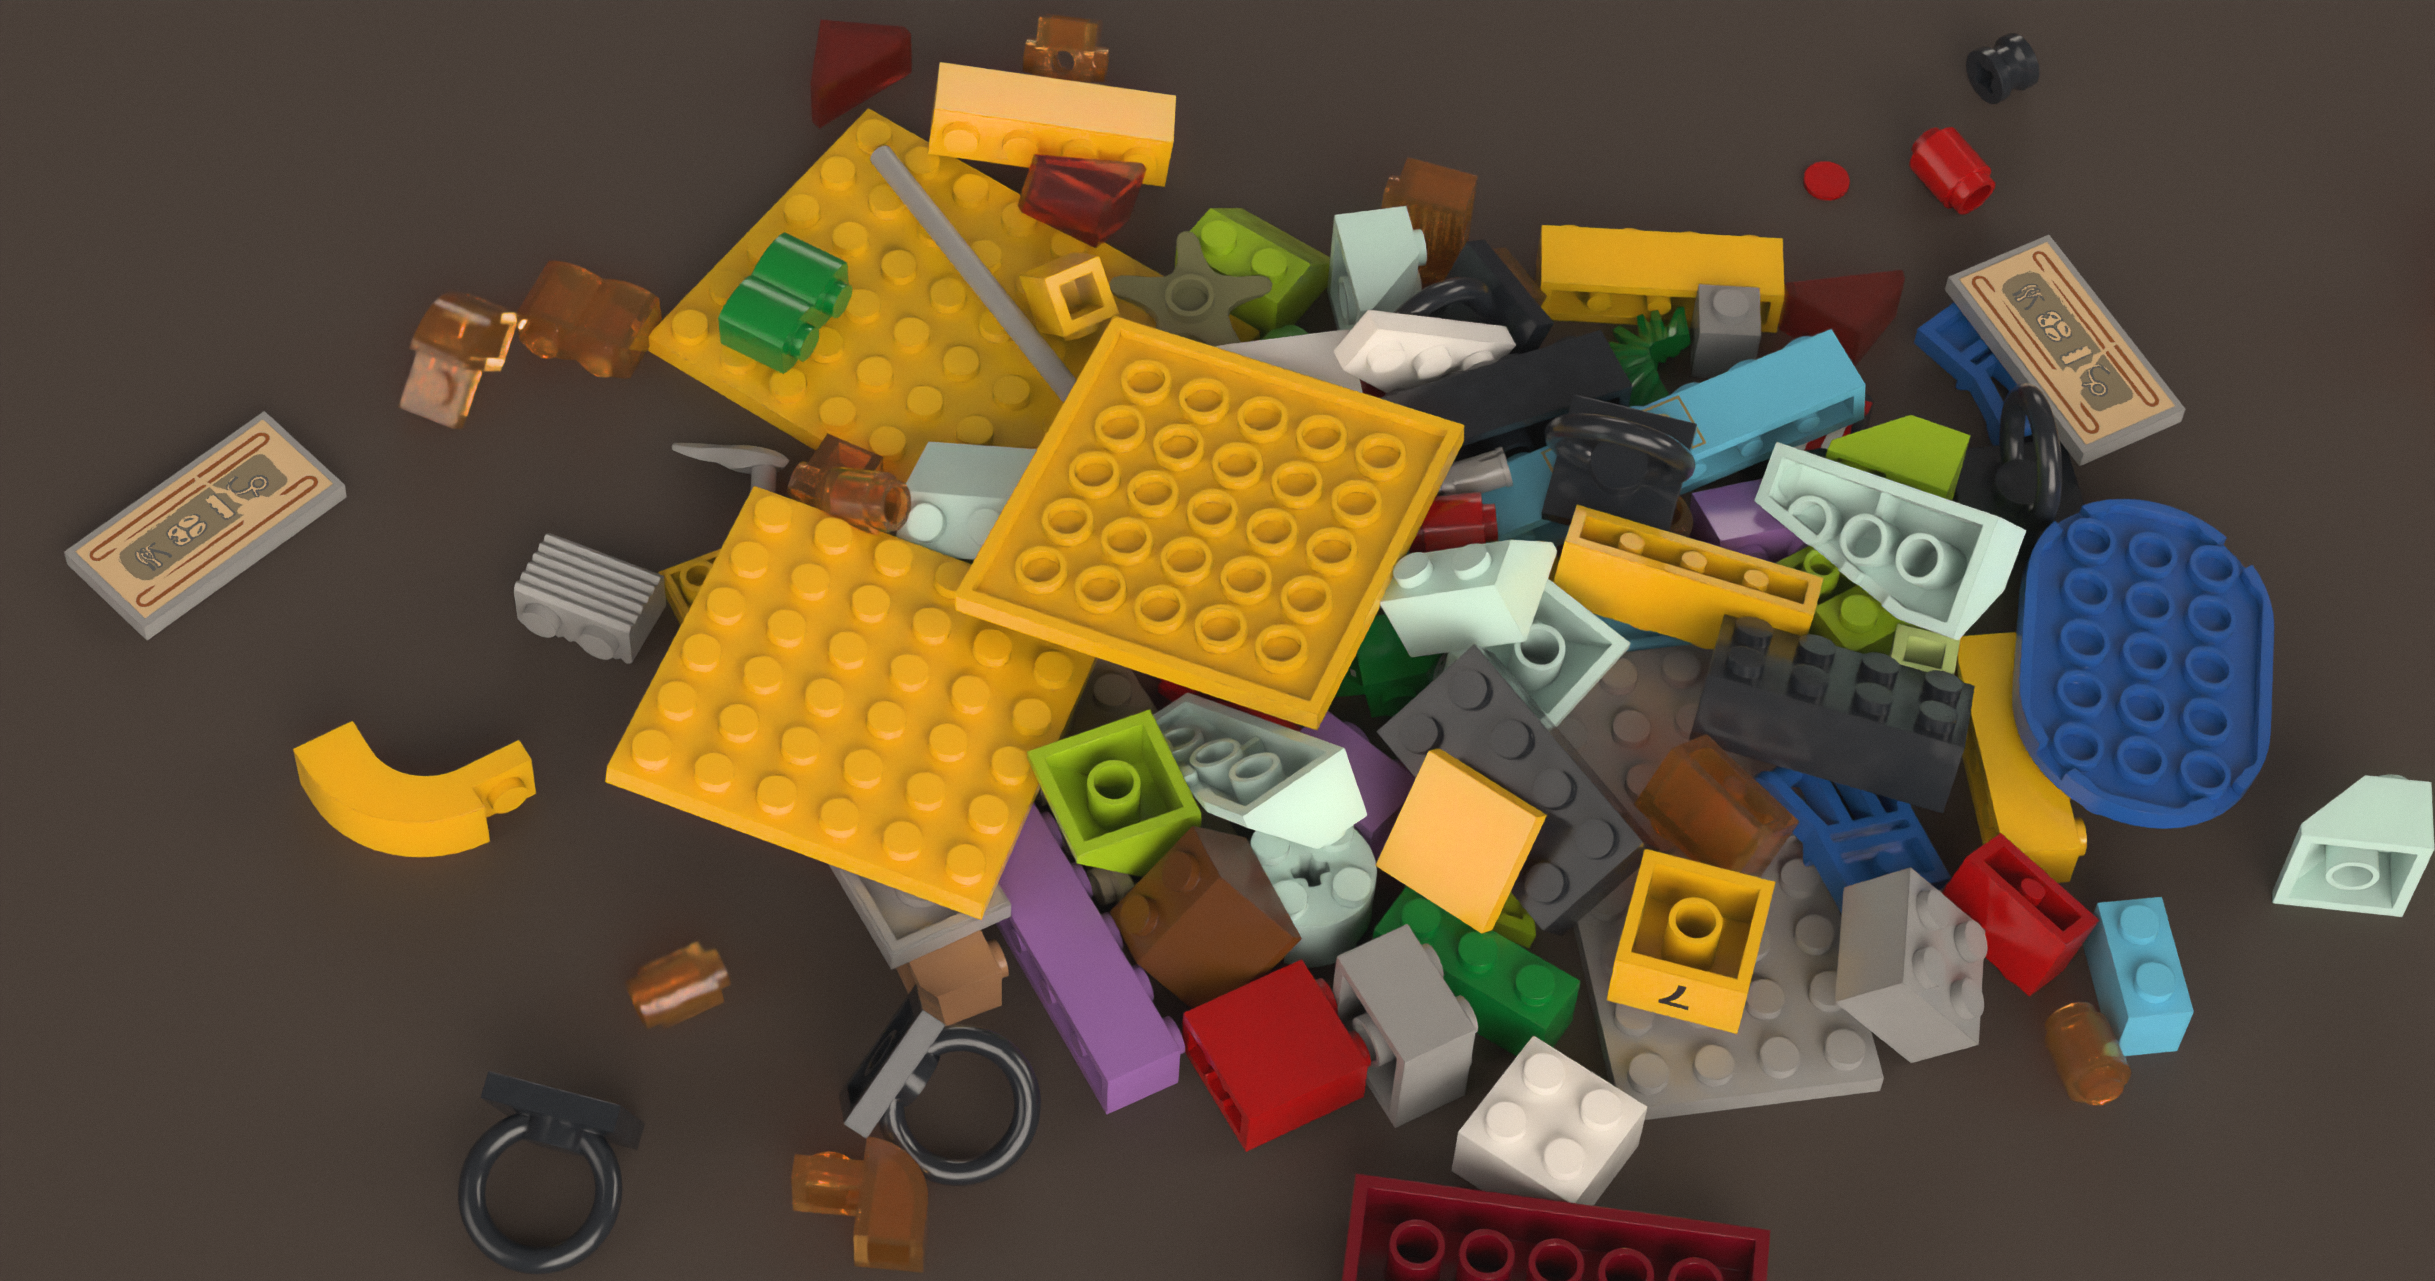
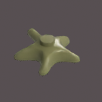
(1193, 298)

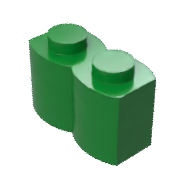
(785, 303)

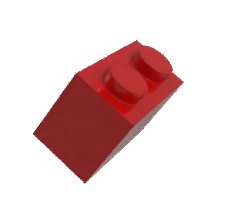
(2025, 913)

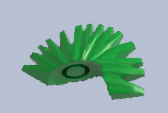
(1642, 353)

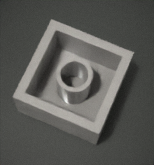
(1910, 965)
(1409, 1021)

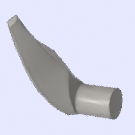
(747, 459)

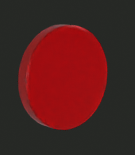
(1826, 180)

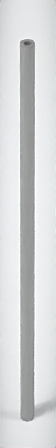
(974, 271)

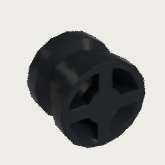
(2002, 68)

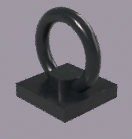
(1486, 293)
(1617, 463)
(2021, 480)
(903, 1064)
(556, 1122)

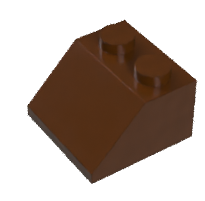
(1206, 918)

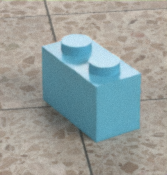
(2138, 975)

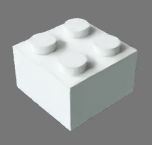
(1549, 1130)

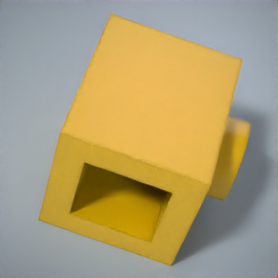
(1069, 295)

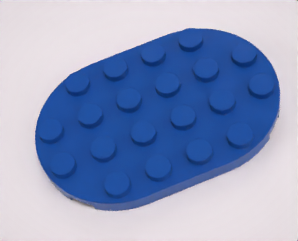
(2143, 664)

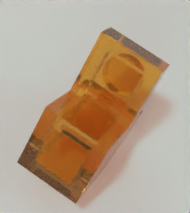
(453, 347)
(882, 1193)

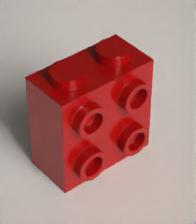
(1276, 1054)

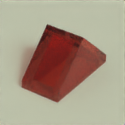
(855, 64)
(1081, 195)
(1852, 306)

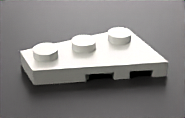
(1416, 350)

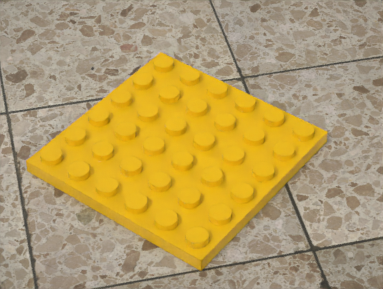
(1212, 521)
(851, 707)

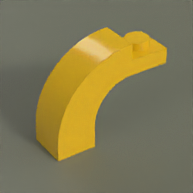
(407, 811)

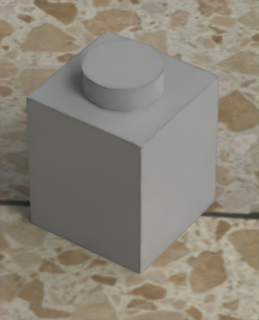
(1724, 328)

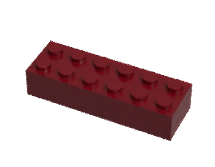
(1477, 1235)

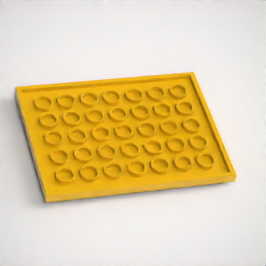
(916, 343)

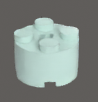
(1323, 892)

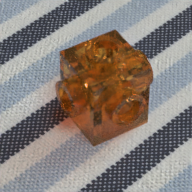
(1070, 34)

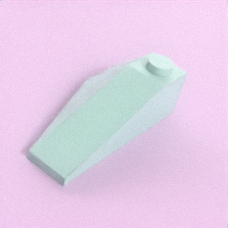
(1903, 546)
(1262, 772)

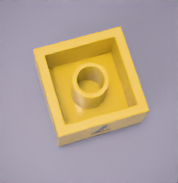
(1690, 941)

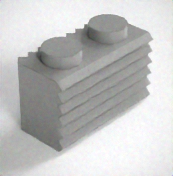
(589, 599)

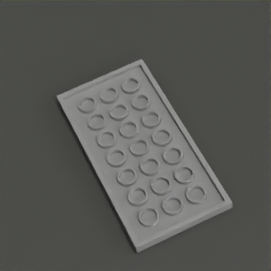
(1791, 1030)

